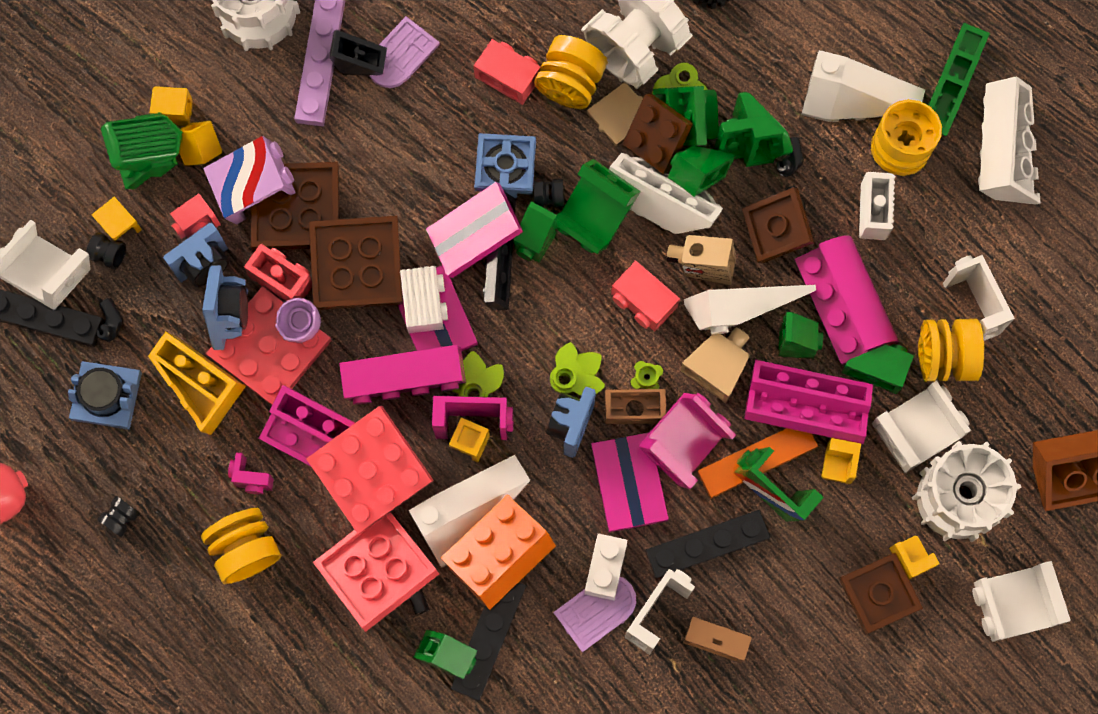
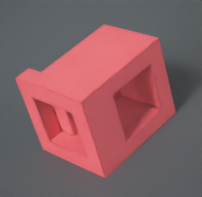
(192, 217)

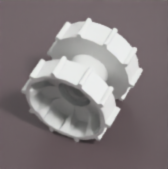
(256, 22)
(627, 41)
(986, 476)

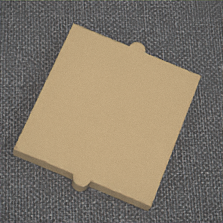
(616, 112)

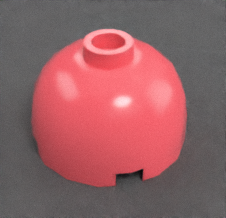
(11, 492)

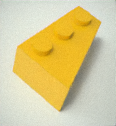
(198, 382)

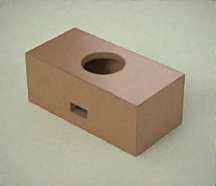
(651, 399)
(731, 643)

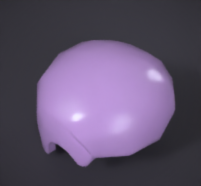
(298, 320)

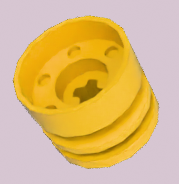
(571, 72)
(906, 137)
(955, 349)
(239, 542)

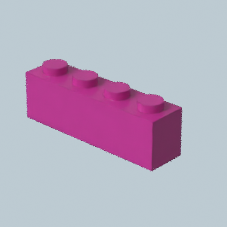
(402, 373)

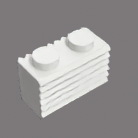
(876, 206)
(422, 299)

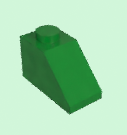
(699, 168)
(538, 232)
(799, 337)
(882, 367)
(446, 654)

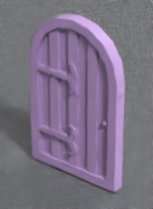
(406, 51)
(591, 617)

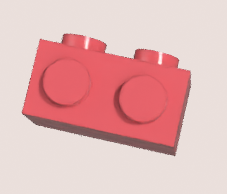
(507, 71)
(277, 274)
(644, 296)

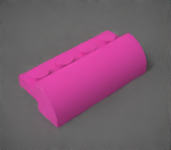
(846, 298)
(808, 401)
(301, 425)

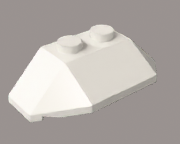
(663, 199)

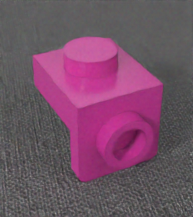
(252, 481)

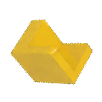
(173, 103)
(199, 143)
(115, 219)
(470, 439)
(841, 461)
(914, 557)

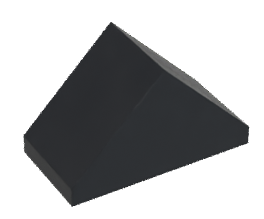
(356, 55)

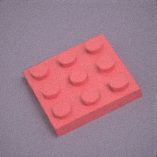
(262, 356)
(369, 469)
(376, 570)

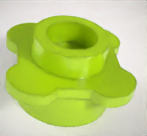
(643, 369)

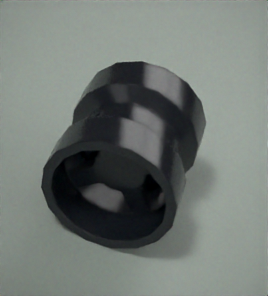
(541, 192)
(106, 251)
(118, 516)

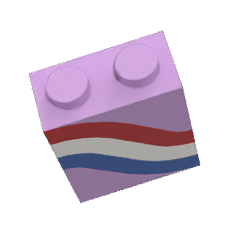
(248, 177)

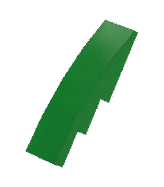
(957, 74)

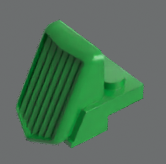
(697, 106)
(753, 133)
(142, 147)

